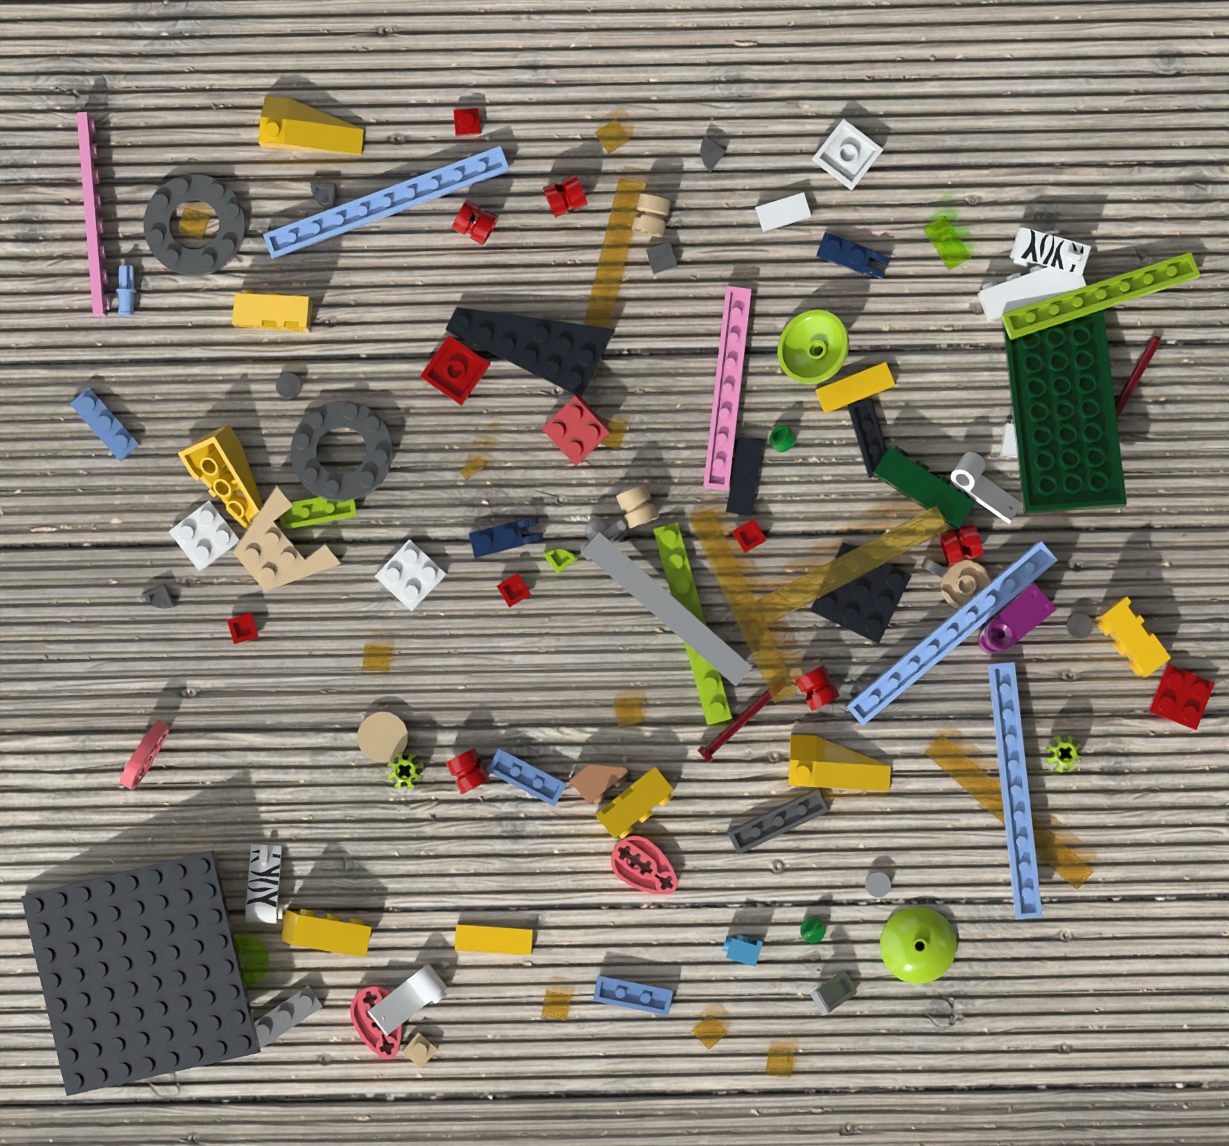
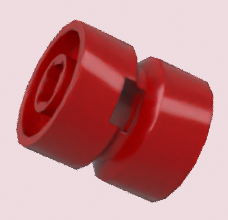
(565, 196)
(483, 226)
(961, 544)
(817, 688)
(468, 771)

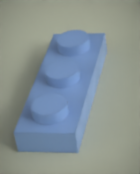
(104, 424)
(526, 777)
(633, 995)

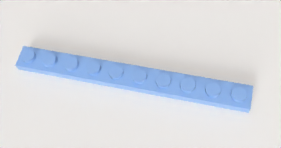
(386, 202)
(951, 632)
(1015, 791)

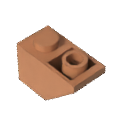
(596, 779)

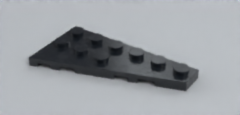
(547, 348)

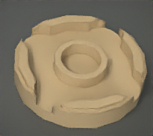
(963, 582)
(382, 736)

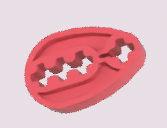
(144, 755)
(632, 875)
(363, 1022)

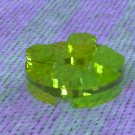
(257, 955)

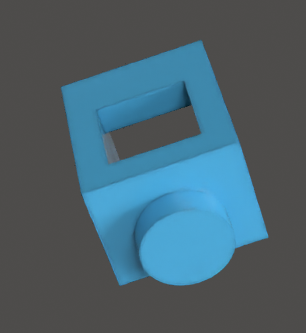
(742, 949)

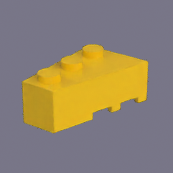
(272, 311)
(1132, 638)
(635, 803)
(326, 932)

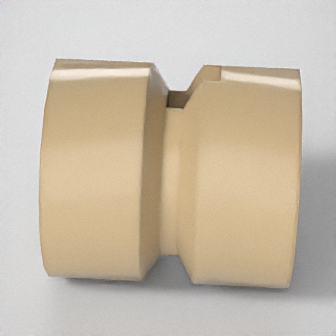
(651, 214)
(637, 506)

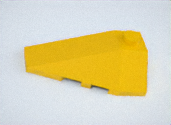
(301, 127)
(224, 469)
(829, 765)

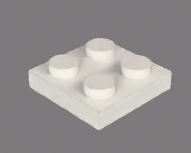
(847, 154)
(204, 536)
(410, 575)

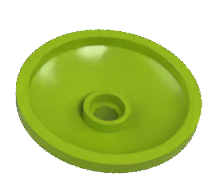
(805, 338)
(899, 942)

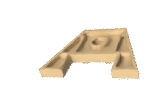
(271, 554)

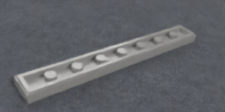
(667, 609)

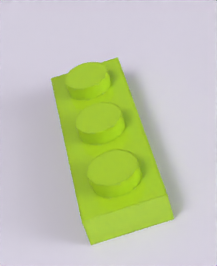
(316, 511)

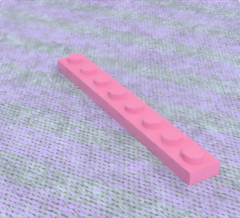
(94, 225)
(727, 388)

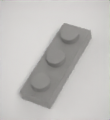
(287, 1015)

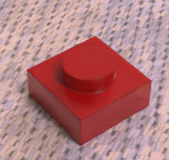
(467, 122)
(749, 536)
(513, 590)
(243, 628)

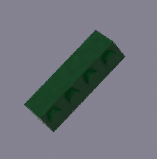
(923, 487)

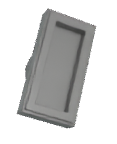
(613, 533)
(833, 993)

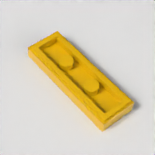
(855, 387)
(493, 939)

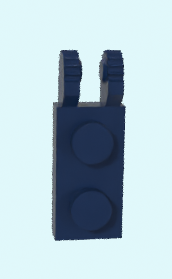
(850, 255)
(502, 537)

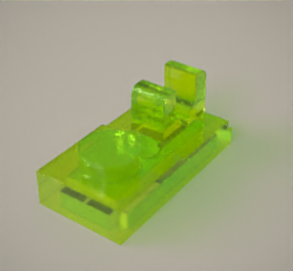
(946, 242)

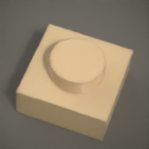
(420, 1050)

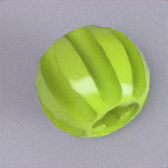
(1071, 753)
(397, 770)

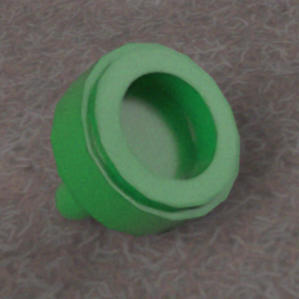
(782, 438)
(812, 930)

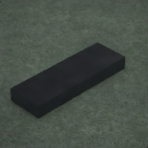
(867, 433)
(744, 476)

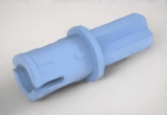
(126, 290)

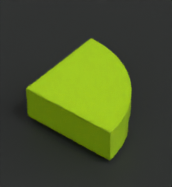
(560, 559)

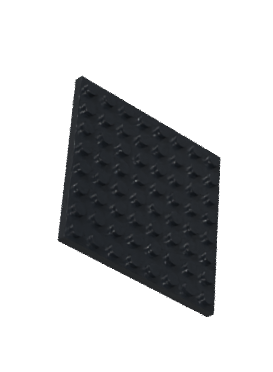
(140, 973)

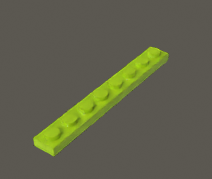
(1100, 295)
(684, 591)

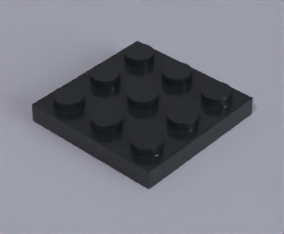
(865, 602)

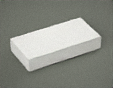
(783, 212)

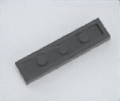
(778, 821)

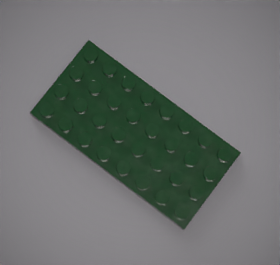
(1065, 417)

